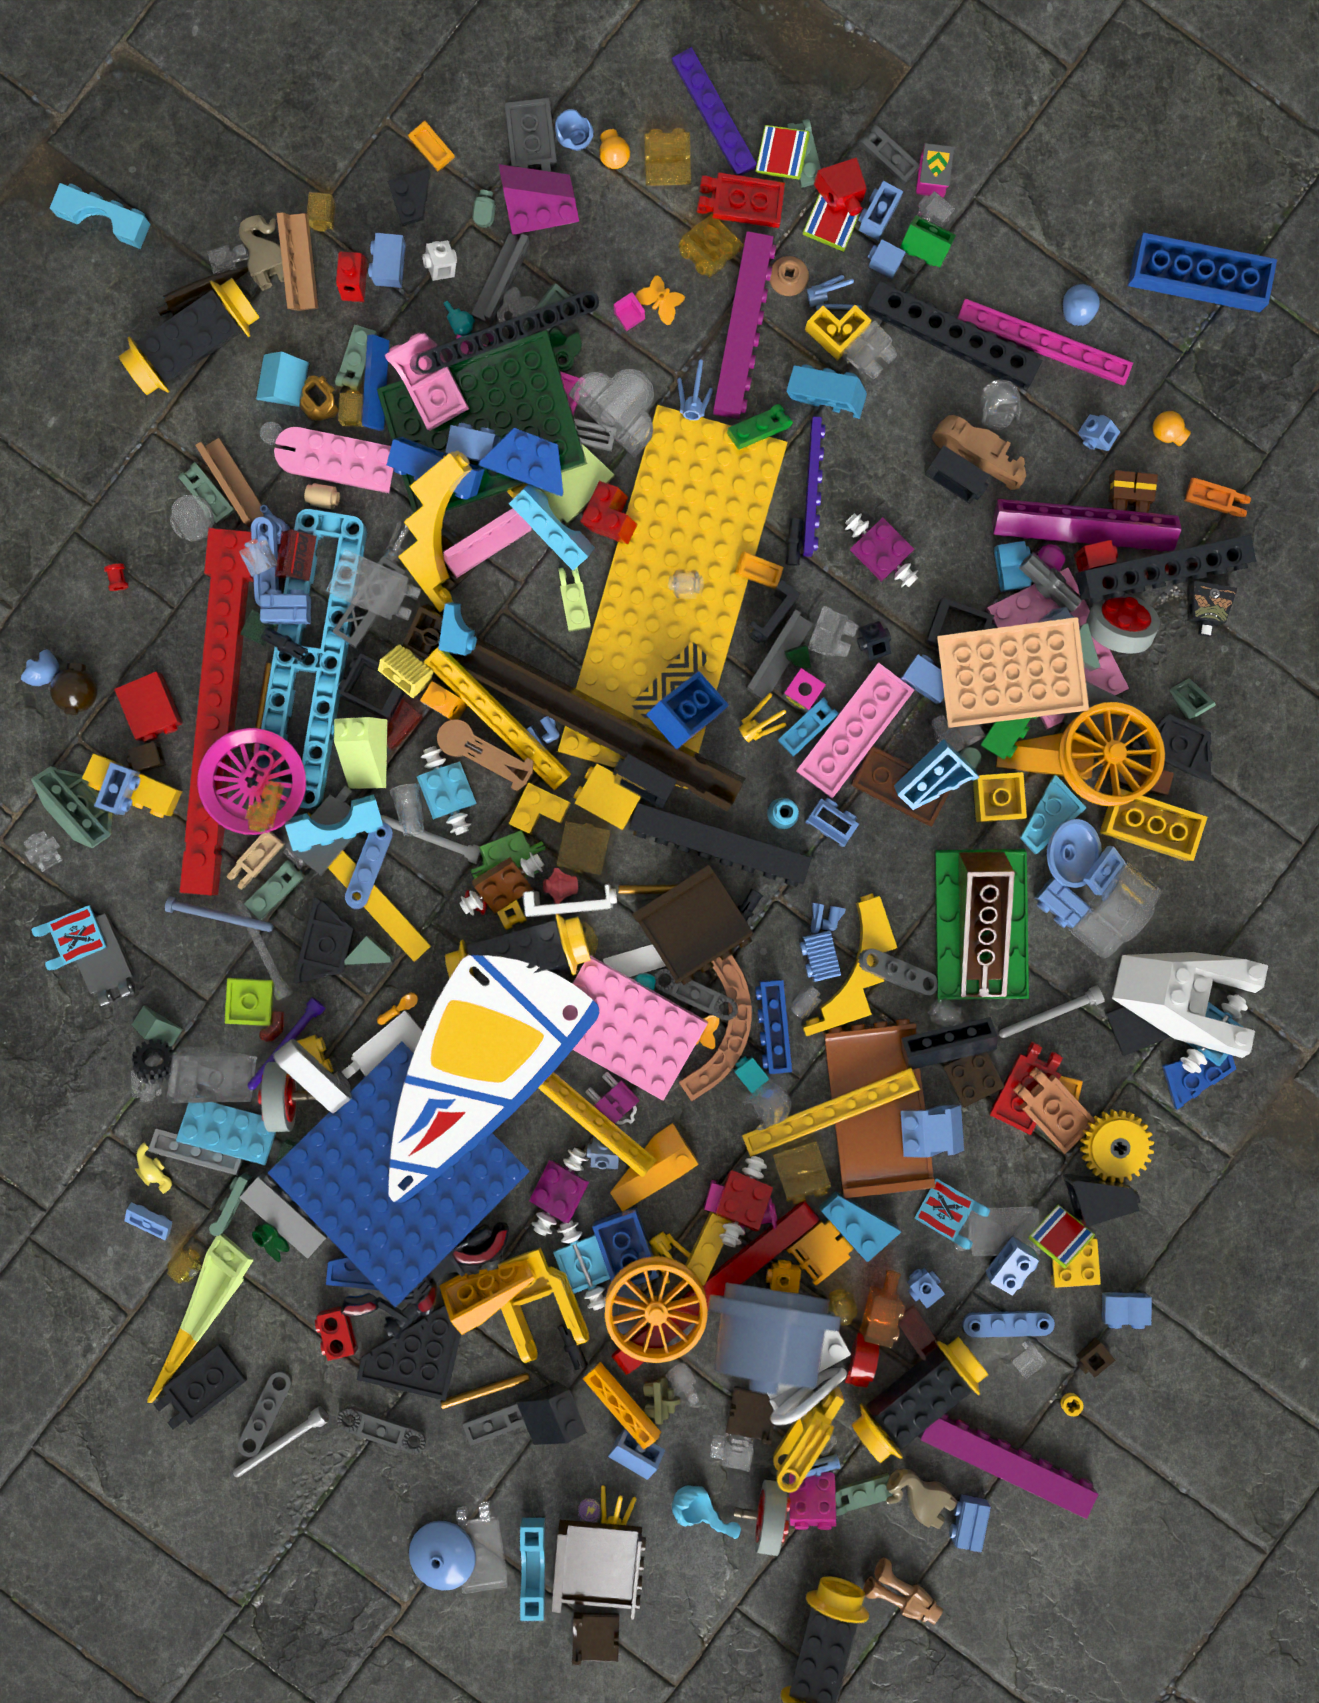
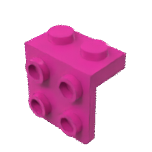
(813, 1502)

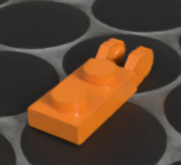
(1215, 497)

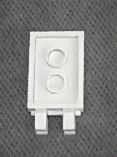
(369, 1055)

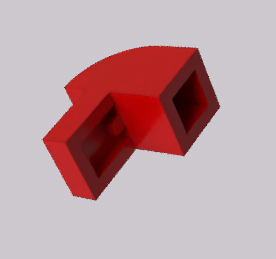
(863, 1362)

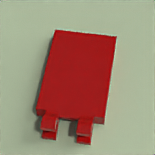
(742, 199)
(1008, 1103)

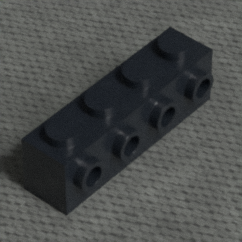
(949, 1043)

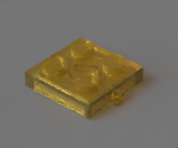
(583, 848)

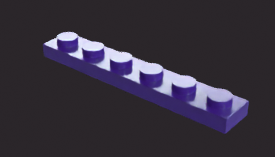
(714, 112)
(814, 477)

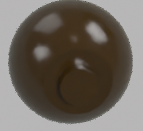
(73, 689)

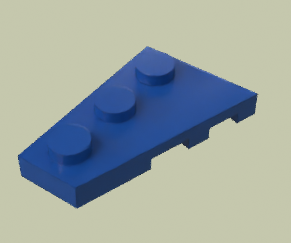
(1189, 1085)
(345, 1274)

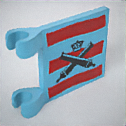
(74, 936)
(947, 1212)

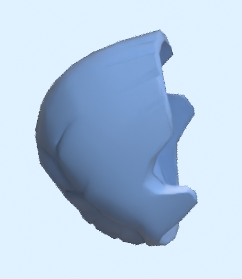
(573, 130)
(1080, 304)
(41, 671)

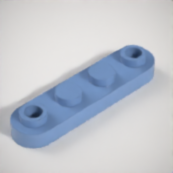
(267, 579)
(368, 867)
(1008, 1324)

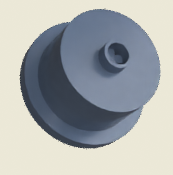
(771, 1336)

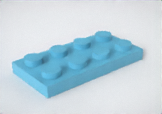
(226, 1131)

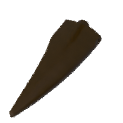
(188, 294)

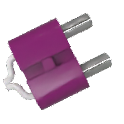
(615, 1101)

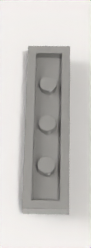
(165, 1144)

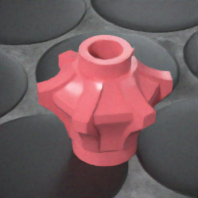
(560, 885)

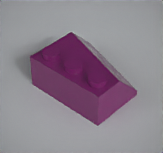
(537, 198)

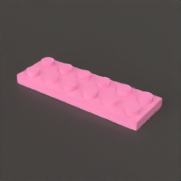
(855, 730)

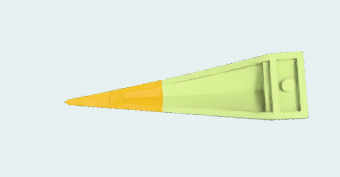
(217, 1282)

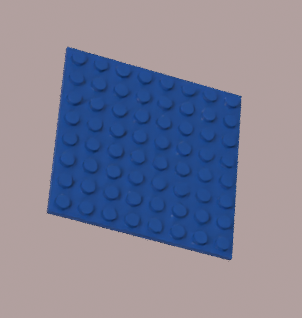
(343, 1186)

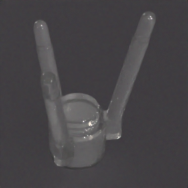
(393, 550)

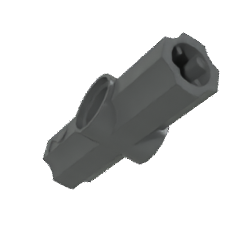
(1050, 582)

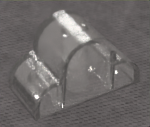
(618, 405)
(1118, 912)
(210, 1076)

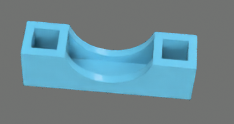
(76, 205)
(566, 543)
(361, 817)
(533, 1569)

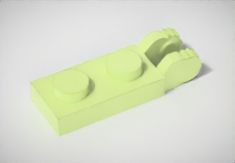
(574, 602)

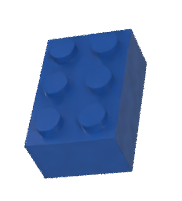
(687, 710)
(623, 1242)

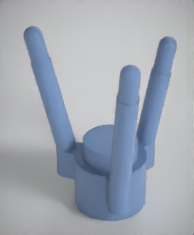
(818, 294)
(693, 407)

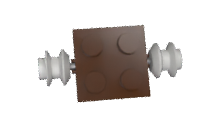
(502, 884)

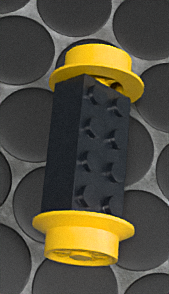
(188, 337)
(543, 946)
(918, 1399)
(827, 1642)

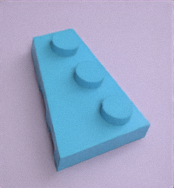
(1053, 808)

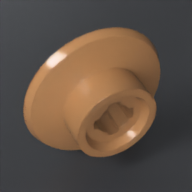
(789, 285)

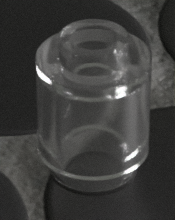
(805, 1001)

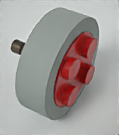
(1123, 623)
(279, 1098)
(769, 1518)

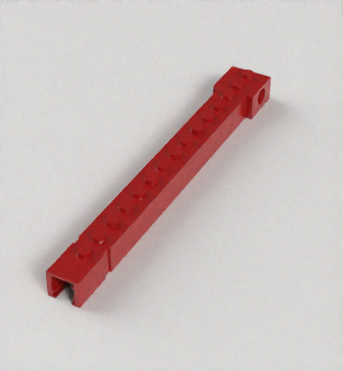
(216, 700)

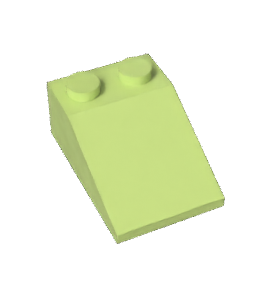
(362, 751)

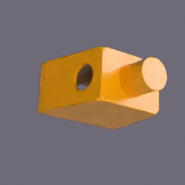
(443, 701)

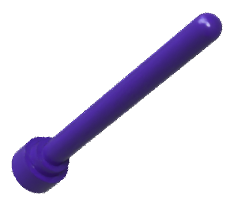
(312, 1010)

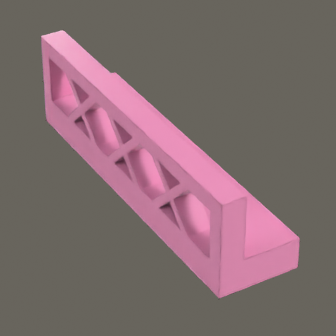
(485, 542)

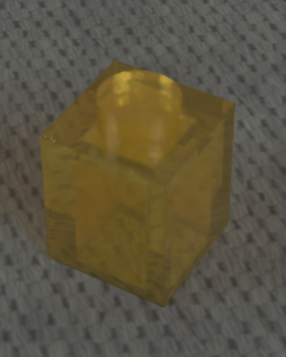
(321, 211)
(350, 408)

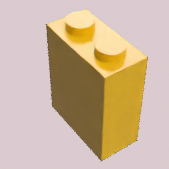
(605, 797)

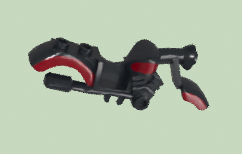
(424, 1295)

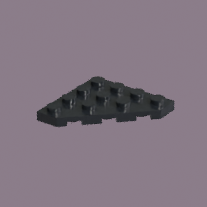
(418, 1360)

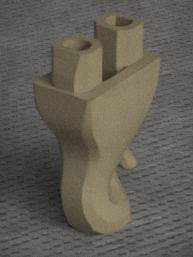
(264, 254)
(924, 1498)

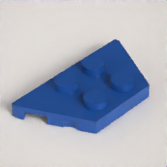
(527, 460)

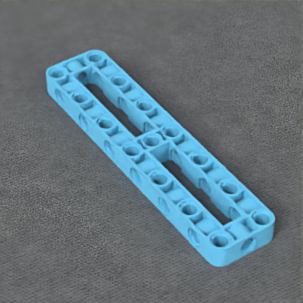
(283, 674)

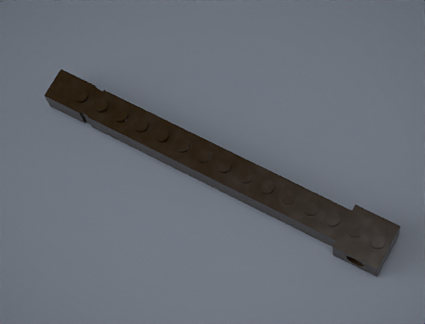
(580, 712)

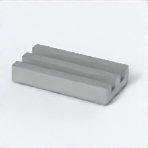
(608, 447)

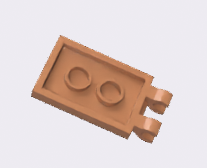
(1055, 1110)

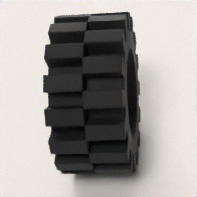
(152, 1050)

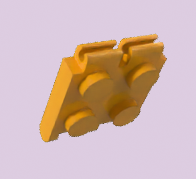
(821, 1250)

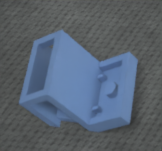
(932, 1131)

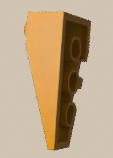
(1042, 756)
(673, 1161)
(478, 1296)

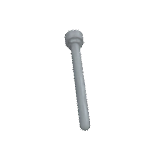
(470, 852)
(1092, 996)
(317, 1417)

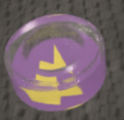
(589, 1510)

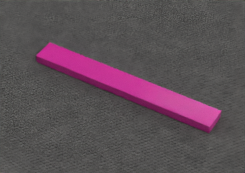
(1046, 342)

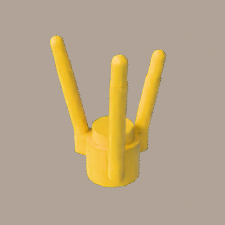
(752, 729)
(661, 1244)
(615, 1519)

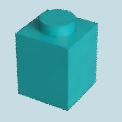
(750, 1073)

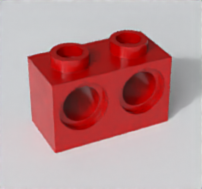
(342, 1332)

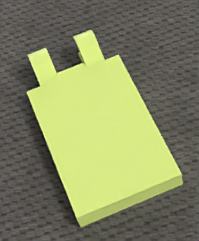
(578, 488)

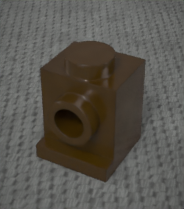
(1099, 1363)

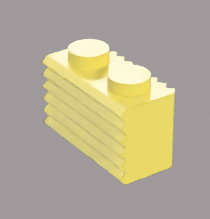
(405, 670)

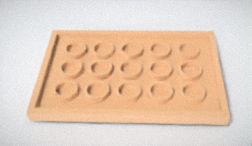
(1013, 672)

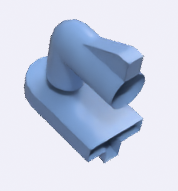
(552, 732)
(831, 924)

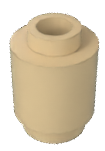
(322, 496)

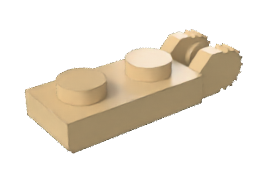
(256, 857)

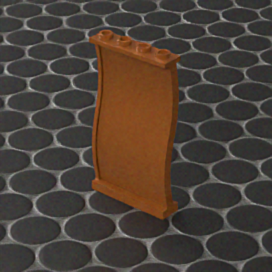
(872, 1141)

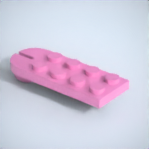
(334, 458)

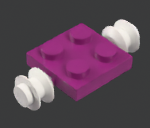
(881, 549)
(559, 1191)

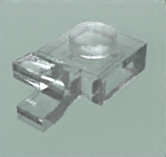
(224, 258)
(682, 1380)

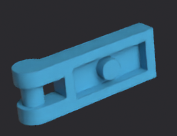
(807, 727)

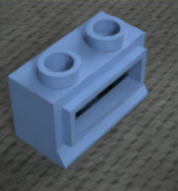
(828, 830)

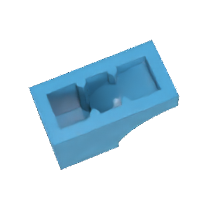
(455, 634)

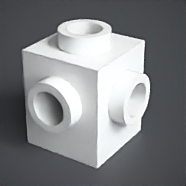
(440, 260)

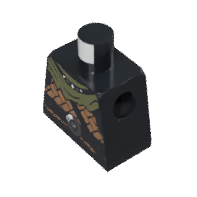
(1209, 605)

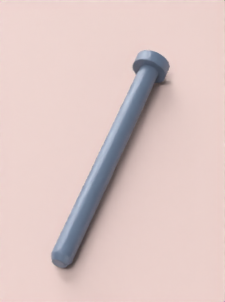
(172, 904)

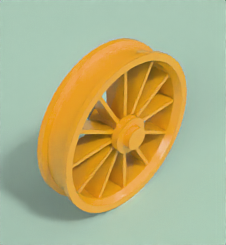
(1112, 754)
(656, 1310)

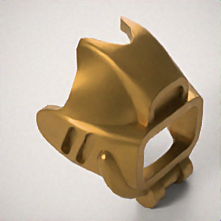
(308, 405)

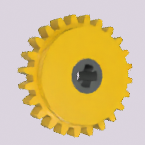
(1129, 1155)

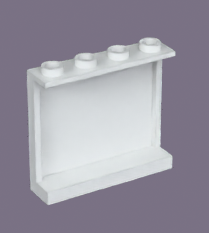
(533, 906)

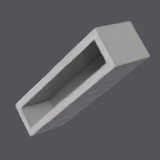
(284, 1214)

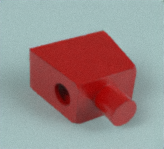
(842, 186)
(352, 273)

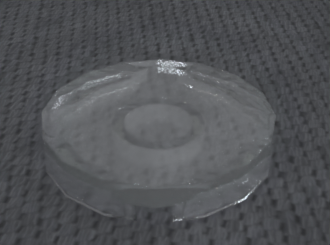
(191, 517)

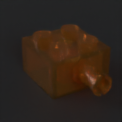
(883, 1312)

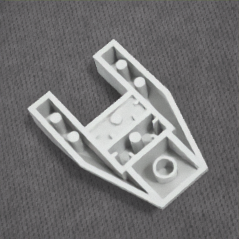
(1175, 994)

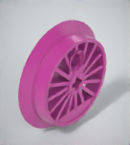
(233, 815)

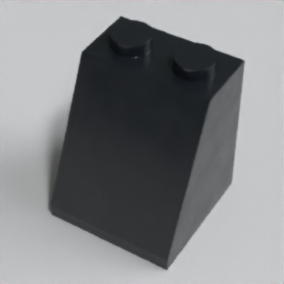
(1100, 1199)
(551, 1415)

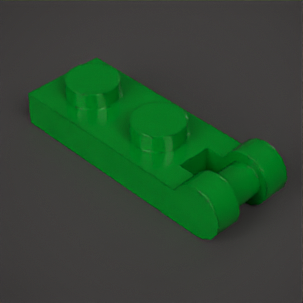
(759, 427)

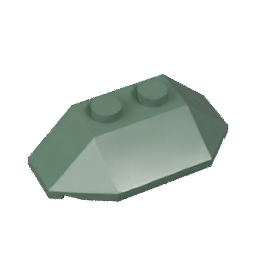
(72, 805)

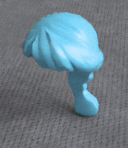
(693, 1505)

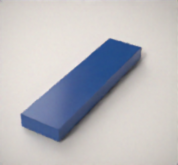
(375, 377)

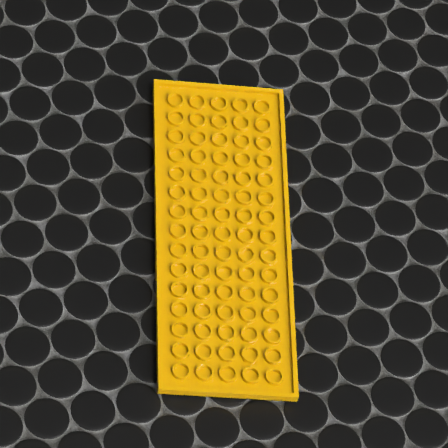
(695, 510)

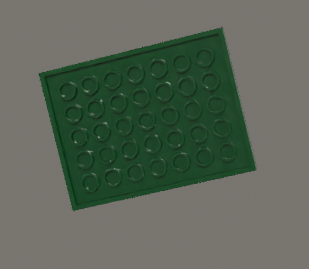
(504, 391)

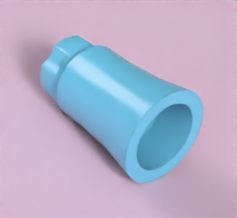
(774, 813)

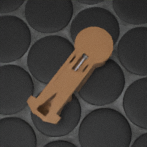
(981, 449)
(458, 740)

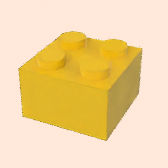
(999, 797)

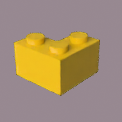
(836, 334)
(533, 804)

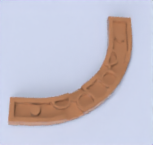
(735, 1036)

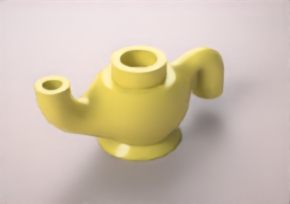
(151, 1170)

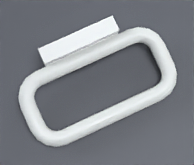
(799, 1400)

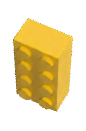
(1155, 826)

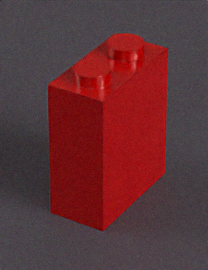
(149, 707)

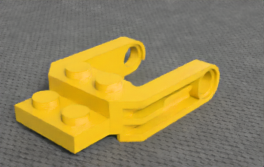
(546, 1281)
(807, 1439)

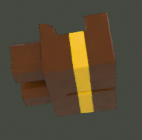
(1132, 489)

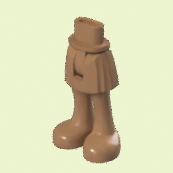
(915, 1602)

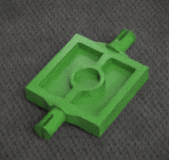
(503, 848)

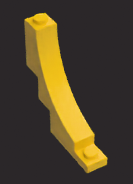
(425, 556)
(850, 999)

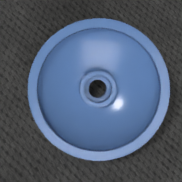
(1073, 852)
(450, 1547)

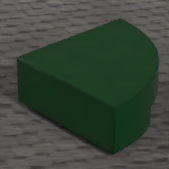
(799, 656)

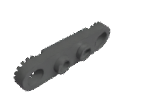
(898, 972)
(697, 996)
(264, 1413)
(381, 1430)

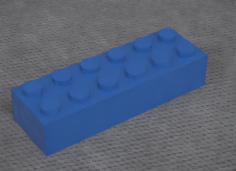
(1202, 272)

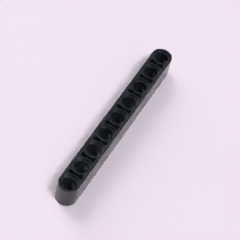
(495, 336)

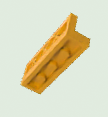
(622, 1406)

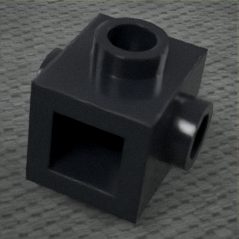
(874, 640)

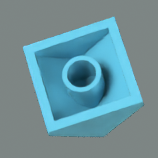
(282, 379)

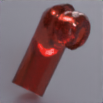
(275, 1029)

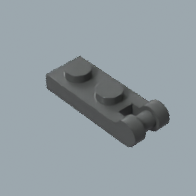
(889, 154)
(492, 1424)

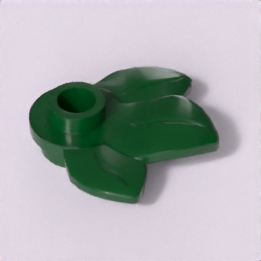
(565, 347)
(268, 1237)

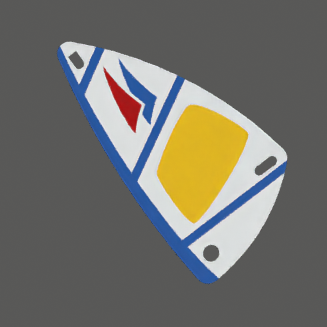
(480, 1062)

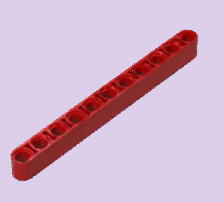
(733, 1271)

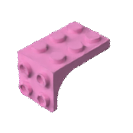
(434, 393)

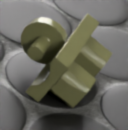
(663, 1400)

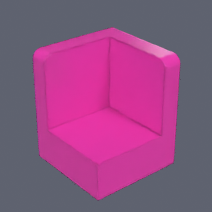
(629, 311)
(713, 1196)

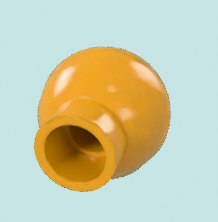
(613, 150)
(1170, 428)

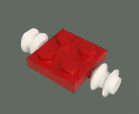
(743, 1201)

